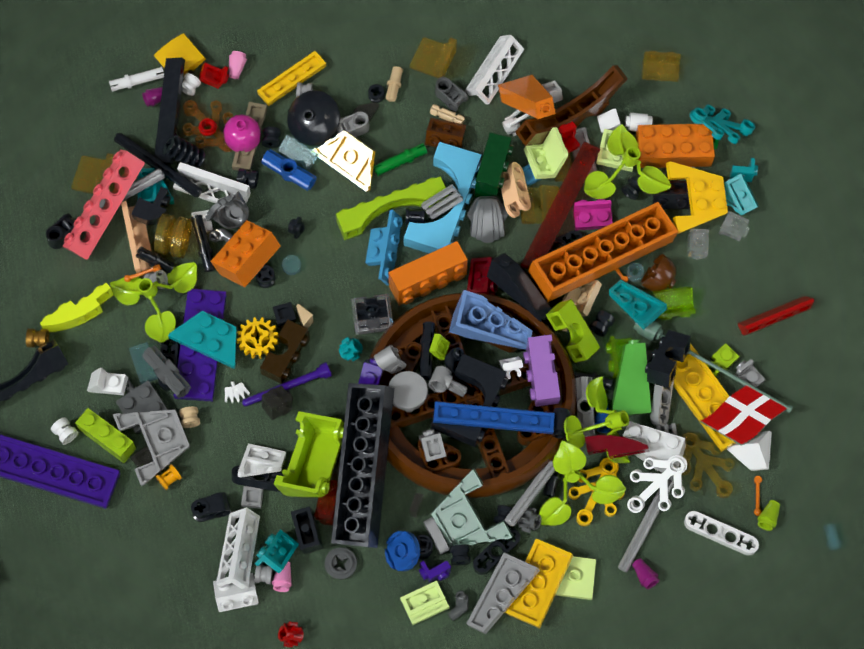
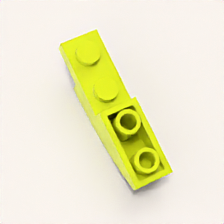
(73, 315)

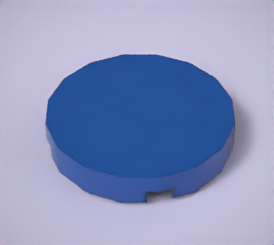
(402, 551)

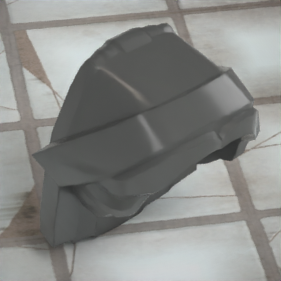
(229, 211)
(487, 219)

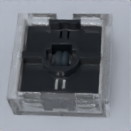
(372, 314)

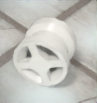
(190, 83)

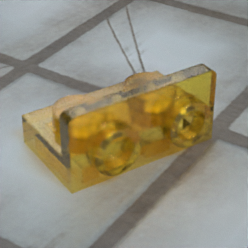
(661, 66)

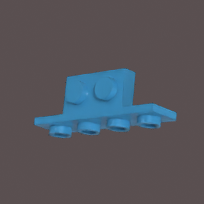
(384, 245)

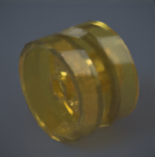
(172, 235)

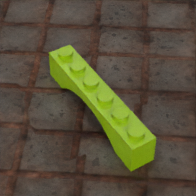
(356, 219)

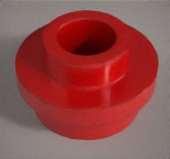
(205, 123)

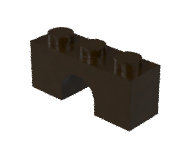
(279, 366)

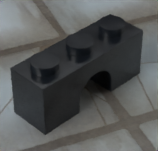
(662, 367)

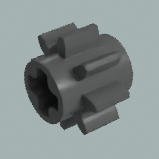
(530, 520)

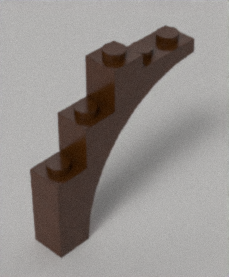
(587, 104)

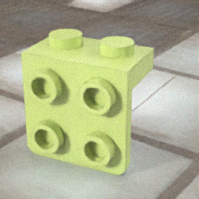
(548, 157)

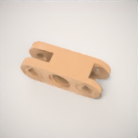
(515, 190)

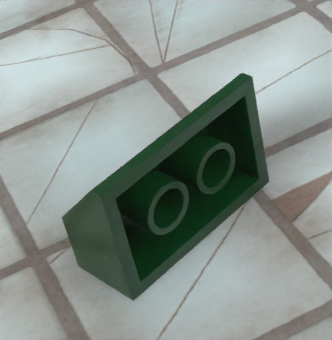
(493, 165)

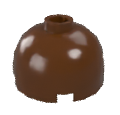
(660, 275)

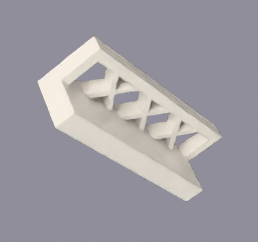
(489, 66)
(211, 181)
(242, 548)

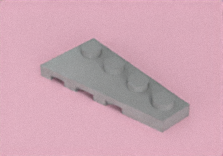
(503, 588)

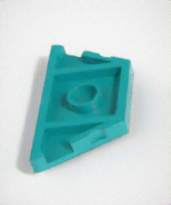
(209, 337)

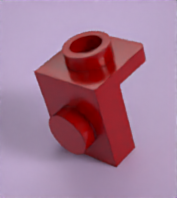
(213, 76)
(568, 136)

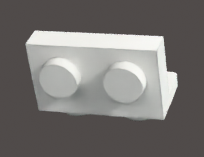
(232, 597)

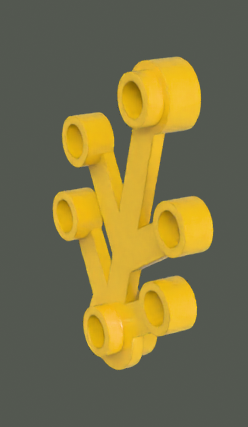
(586, 489)

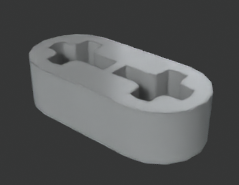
(436, 535)

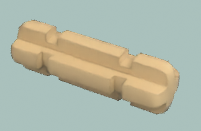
(446, 114)

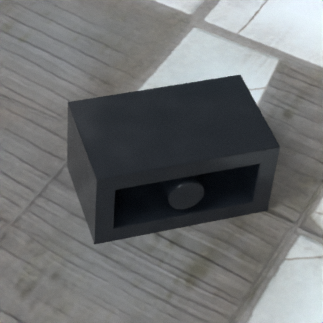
(307, 530)

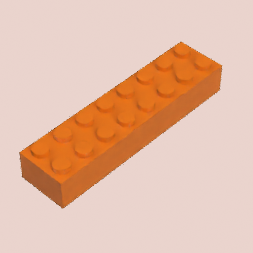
(602, 251)

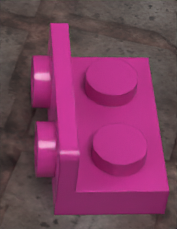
(592, 214)

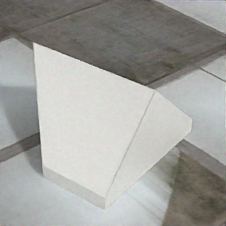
(755, 453)

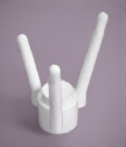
(512, 124)

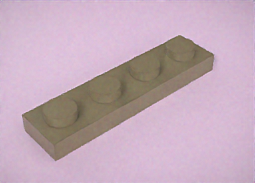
(245, 159)

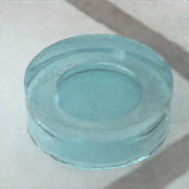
(291, 265)

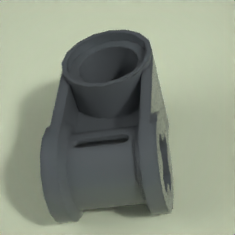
(452, 96)

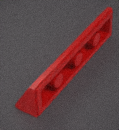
(775, 315)

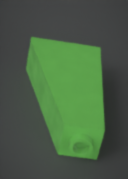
(631, 385)

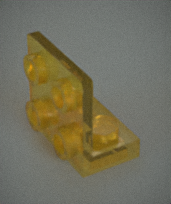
(434, 57)
(90, 173)

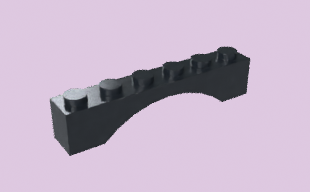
(44, 362)

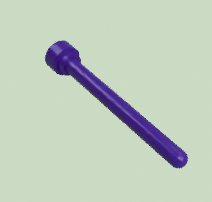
(322, 371)

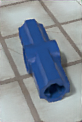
(280, 164)

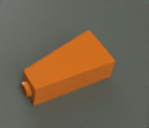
(527, 96)

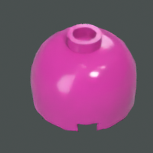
(242, 133)

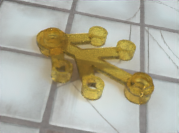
(705, 462)

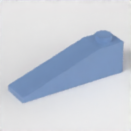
(482, 321)

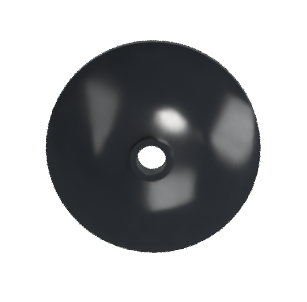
(323, 122)

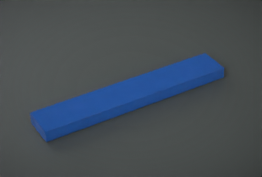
(494, 417)

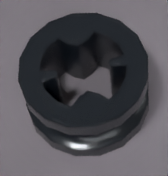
(376, 99)

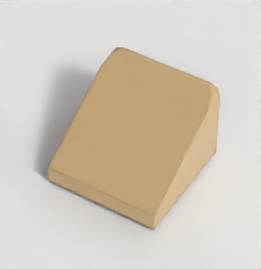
(305, 316)

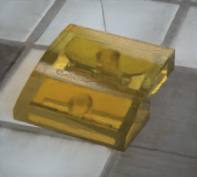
(541, 201)

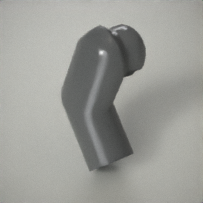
(219, 235)
(461, 605)

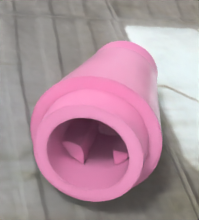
(236, 64)
(282, 580)

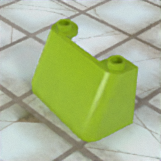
(313, 456)

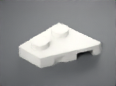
(261, 460)

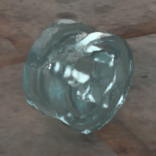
(631, 267)

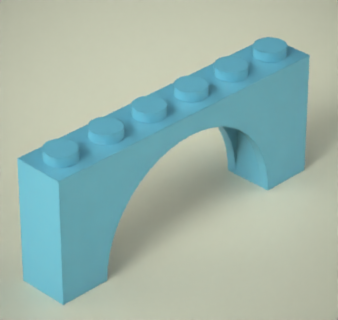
(462, 168)

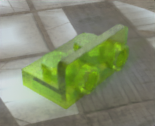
(678, 302)

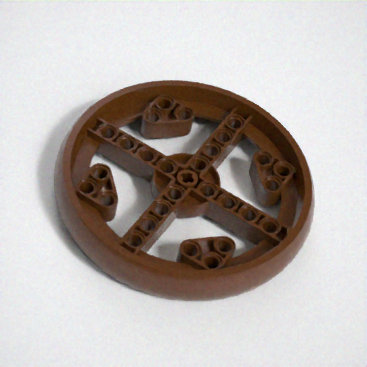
(444, 478)

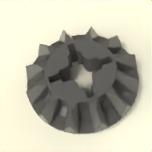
(342, 554)

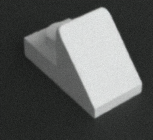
(107, 382)

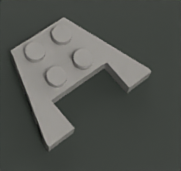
(163, 436)

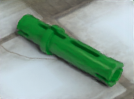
(400, 159)

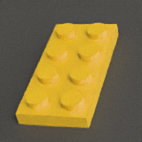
(538, 595)

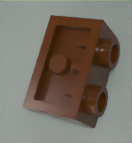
(444, 132)

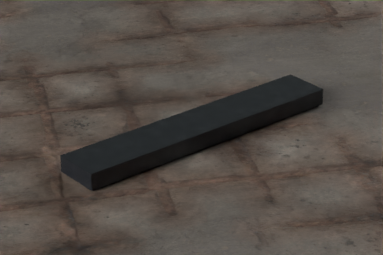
(169, 105)

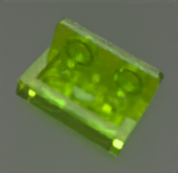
(614, 348)

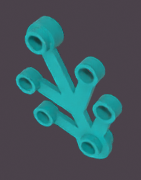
(703, 116)

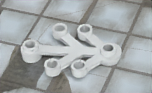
(660, 480)

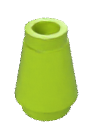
(768, 518)

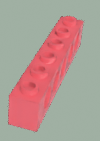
(132, 167)

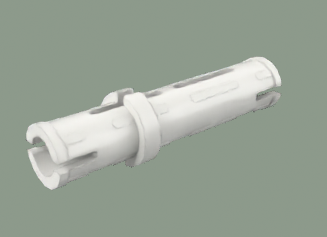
(136, 79)

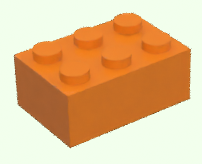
(245, 253)

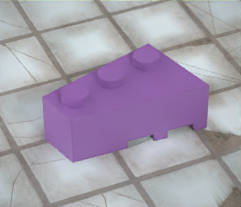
(541, 371)

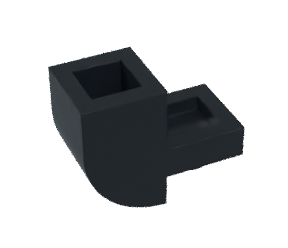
(149, 212)

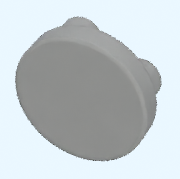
(409, 390)

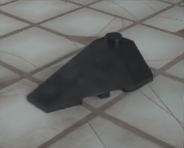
(518, 285)

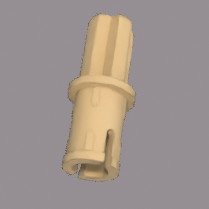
(394, 84)

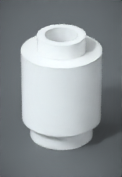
(636, 119)

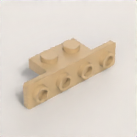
(583, 297)

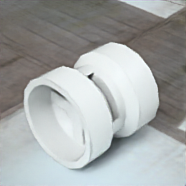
(64, 430)

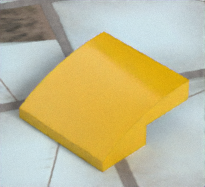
(181, 47)

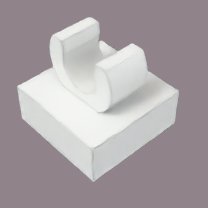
(511, 364)

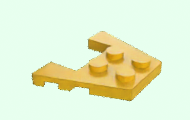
(705, 195)

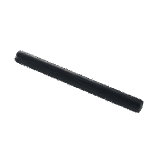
(156, 164)

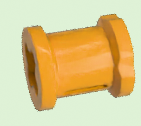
(168, 477)

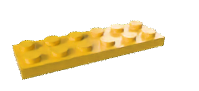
(701, 393)

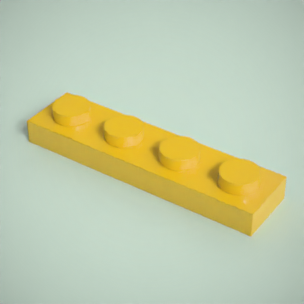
(288, 80)

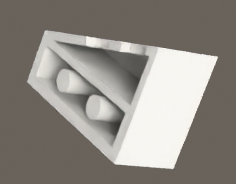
(660, 443)

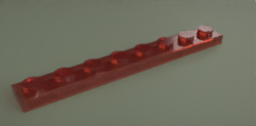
(562, 203)

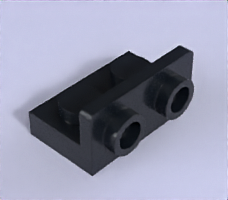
(675, 197)

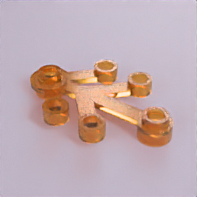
(200, 116)

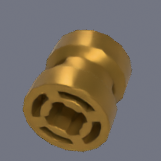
(36, 337)

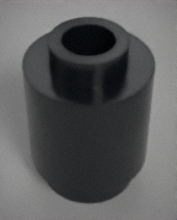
(560, 416)

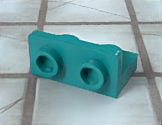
(277, 551)

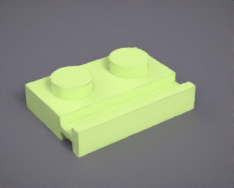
(424, 603)

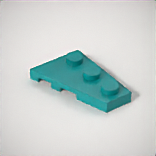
(636, 303)

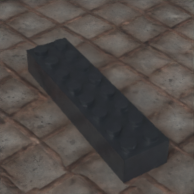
(363, 465)

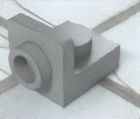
(749, 374)
(432, 445)

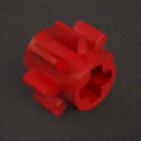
(290, 634)

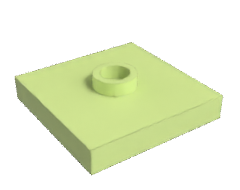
(578, 579)

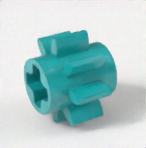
(350, 349)

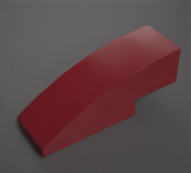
(614, 445)

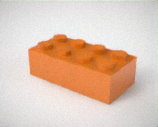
(676, 143)
(428, 273)

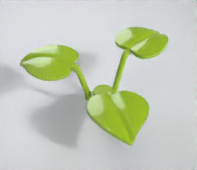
(623, 142)
(158, 326)
(596, 399)
(569, 461)

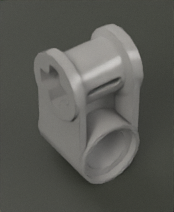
(350, 124)
(389, 360)

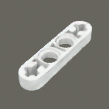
(722, 529)

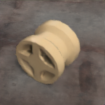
(189, 417)

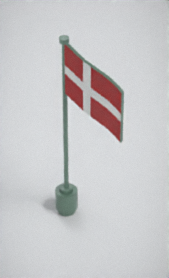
(743, 412)

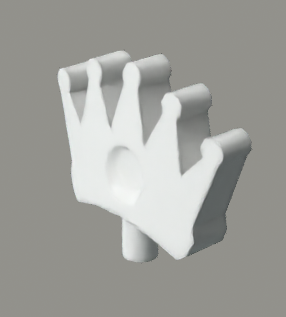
(235, 391)

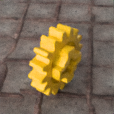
(249, 339)

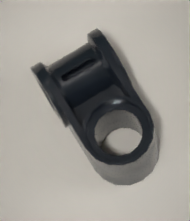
(61, 229)
(212, 506)

